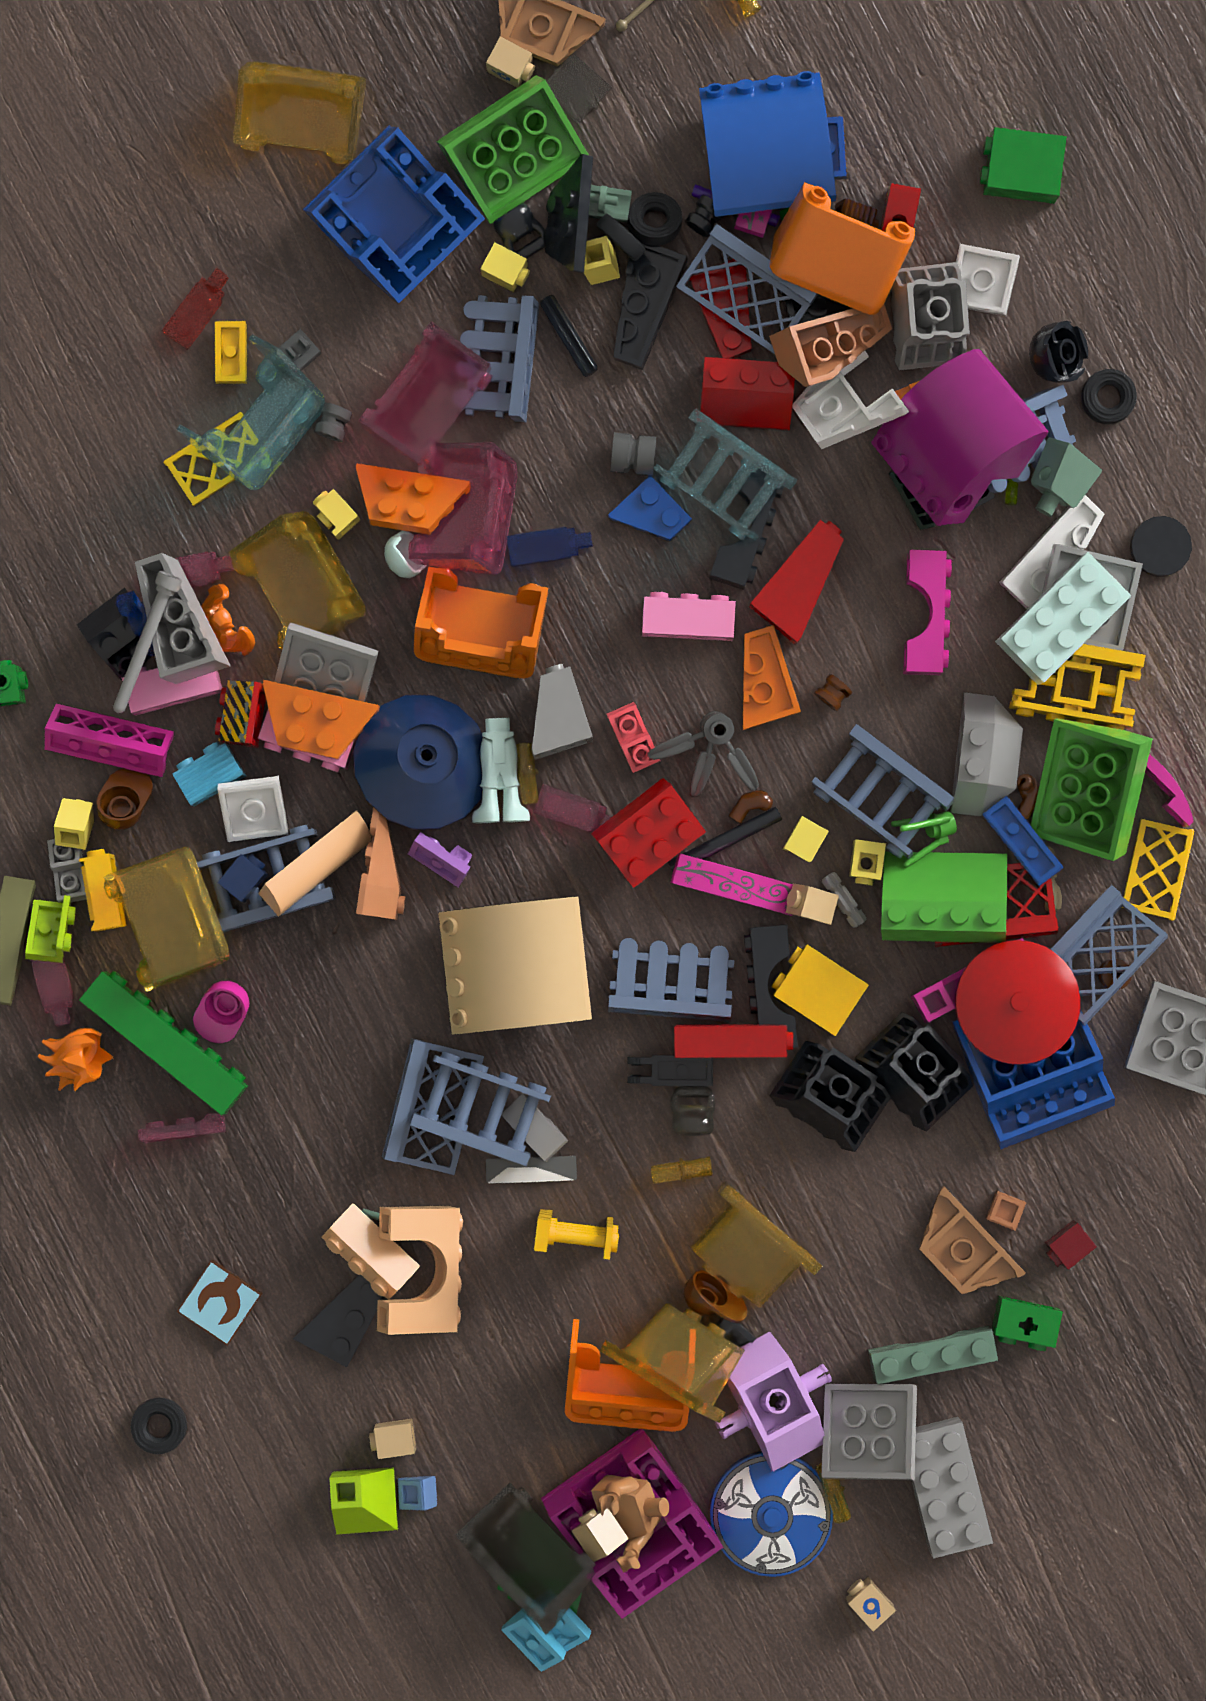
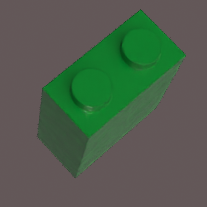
(1023, 165)

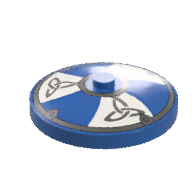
(769, 1517)

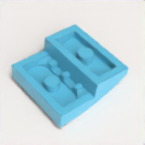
(550, 1648)

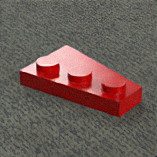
(728, 339)

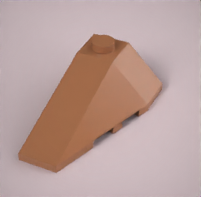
(826, 345)
(380, 885)

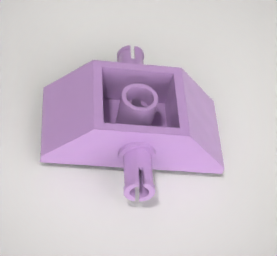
(781, 1431)

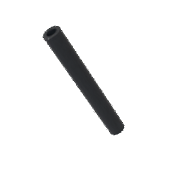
(732, 836)

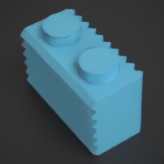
(201, 777)

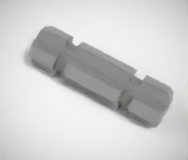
(845, 900)

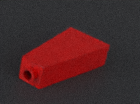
(796, 586)
(731, 1040)

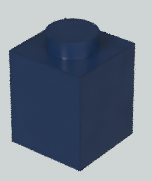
(243, 877)

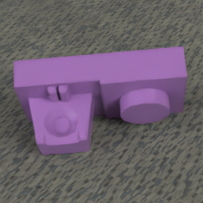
(450, 866)

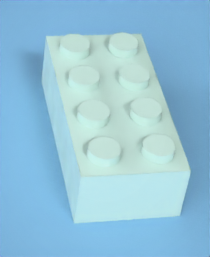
(1063, 618)

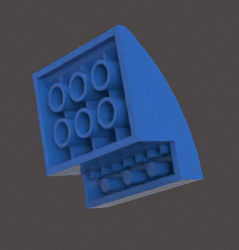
(1041, 1094)

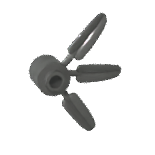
(706, 759)

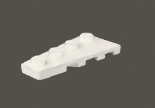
(1071, 529)

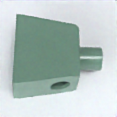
(1062, 476)

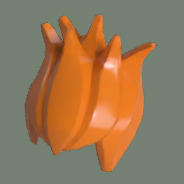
(76, 1057)

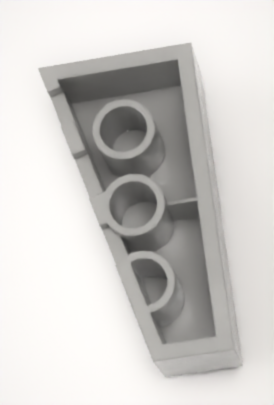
(184, 638)

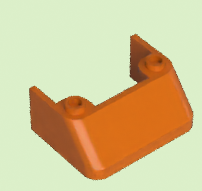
(615, 1394)

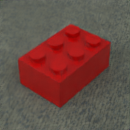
(648, 832)

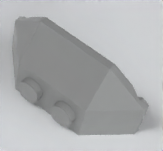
(985, 755)

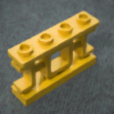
(1072, 707)

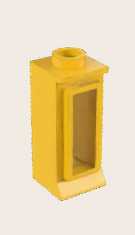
(102, 910)

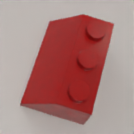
(747, 393)

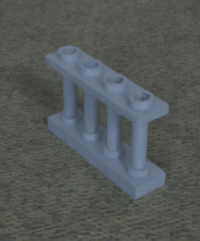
(457, 1128)

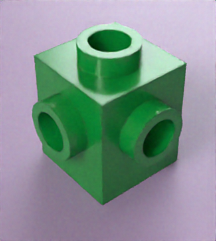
(13, 691)

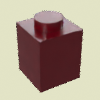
(1069, 1245)

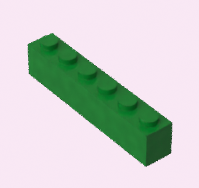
(164, 1042)

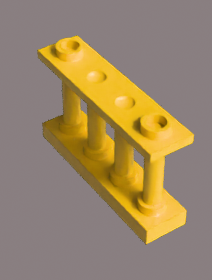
(552, 1231)

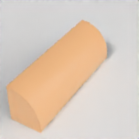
(316, 864)

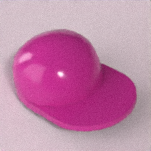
(221, 1011)

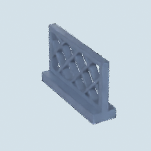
(754, 263)
(1088, 926)
(405, 1107)

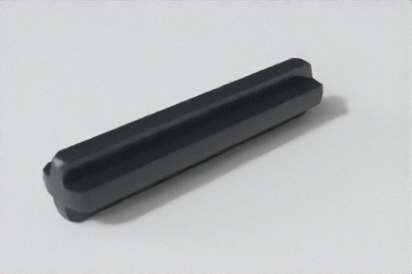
(568, 335)

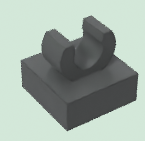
(300, 349)

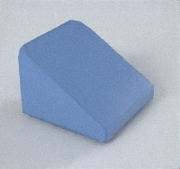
(417, 1493)

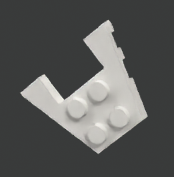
(836, 412)

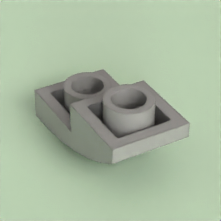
(67, 871)
(542, 1134)

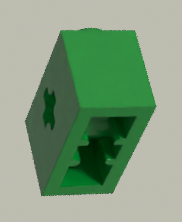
(1011, 1312)

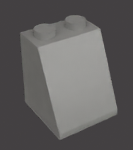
(559, 714)

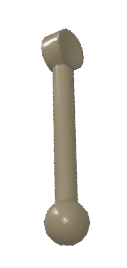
(621, 25)

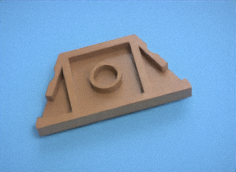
(547, 27)
(964, 1248)

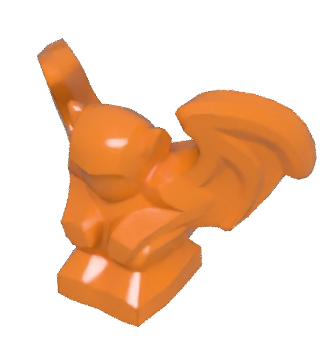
(222, 625)

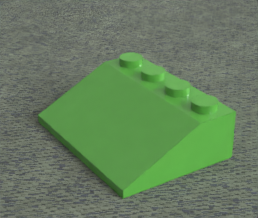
(513, 148)
(1090, 787)
(945, 898)

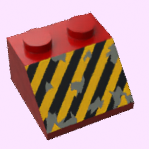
(241, 713)

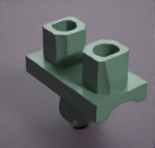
(610, 201)

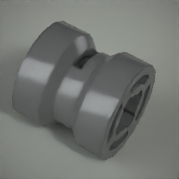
(333, 422)

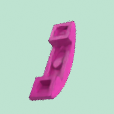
(1177, 804)

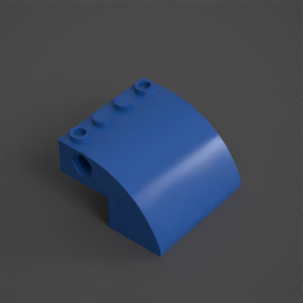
(766, 142)
(394, 214)

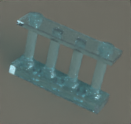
(727, 446)

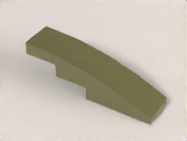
(15, 905)

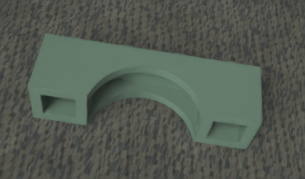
(933, 1356)

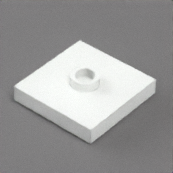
(987, 277)
(253, 808)

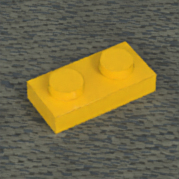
(230, 352)

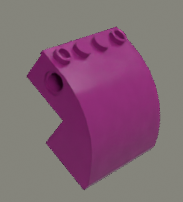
(959, 436)
(678, 1540)

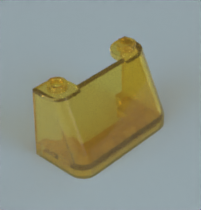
(298, 109)
(299, 575)
(169, 917)

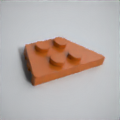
(408, 498)
(315, 720)

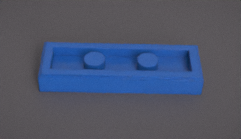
(1022, 841)

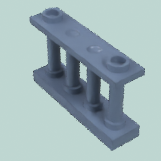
(886, 762)
(259, 909)

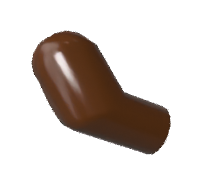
(1028, 790)
(750, 801)

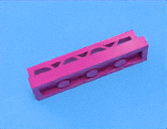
(105, 745)

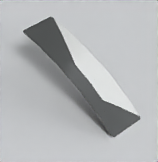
(537, 1170)

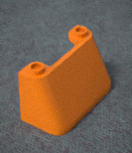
(838, 253)
(479, 626)

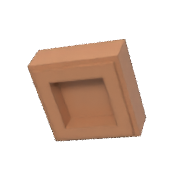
(1006, 1210)

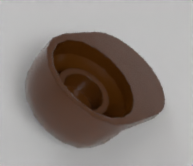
(123, 798)
(710, 1296)

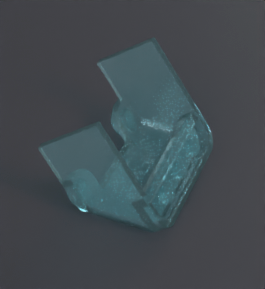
(269, 426)

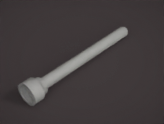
(166, 586)

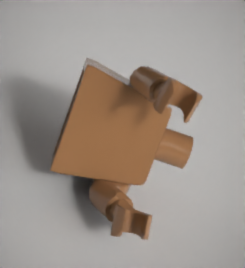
(634, 1509)

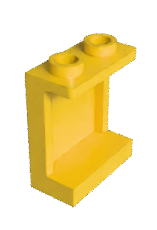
(819, 989)

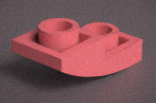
(632, 736)

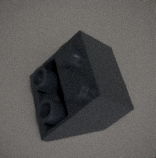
(111, 636)

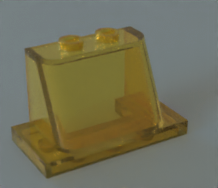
(749, 1249)
(681, 1358)

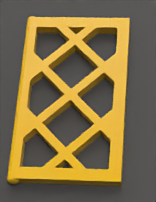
(214, 484)
(1181, 859)

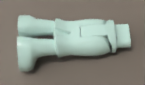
(499, 772)

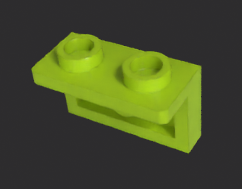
(48, 930)

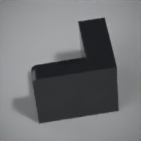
(736, 1332)

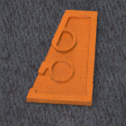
(766, 680)

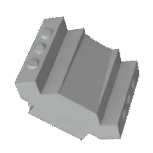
(929, 315)

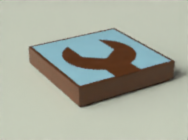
(219, 1302)

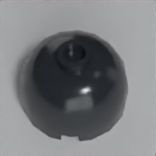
(1058, 352)

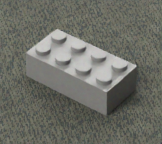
(948, 1490)

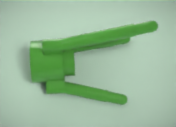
(936, 826)

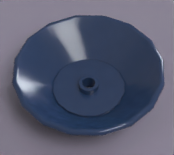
(405, 785)

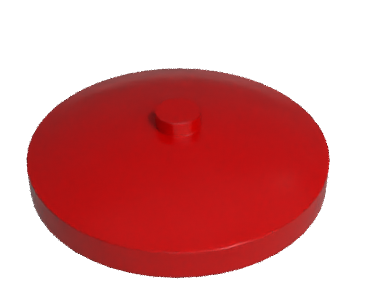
(1017, 1002)

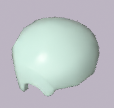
(397, 555)

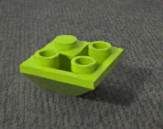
(363, 1500)

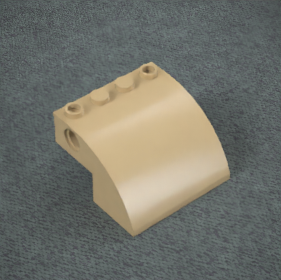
(515, 965)

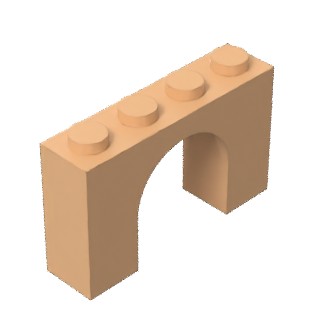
(438, 1306)

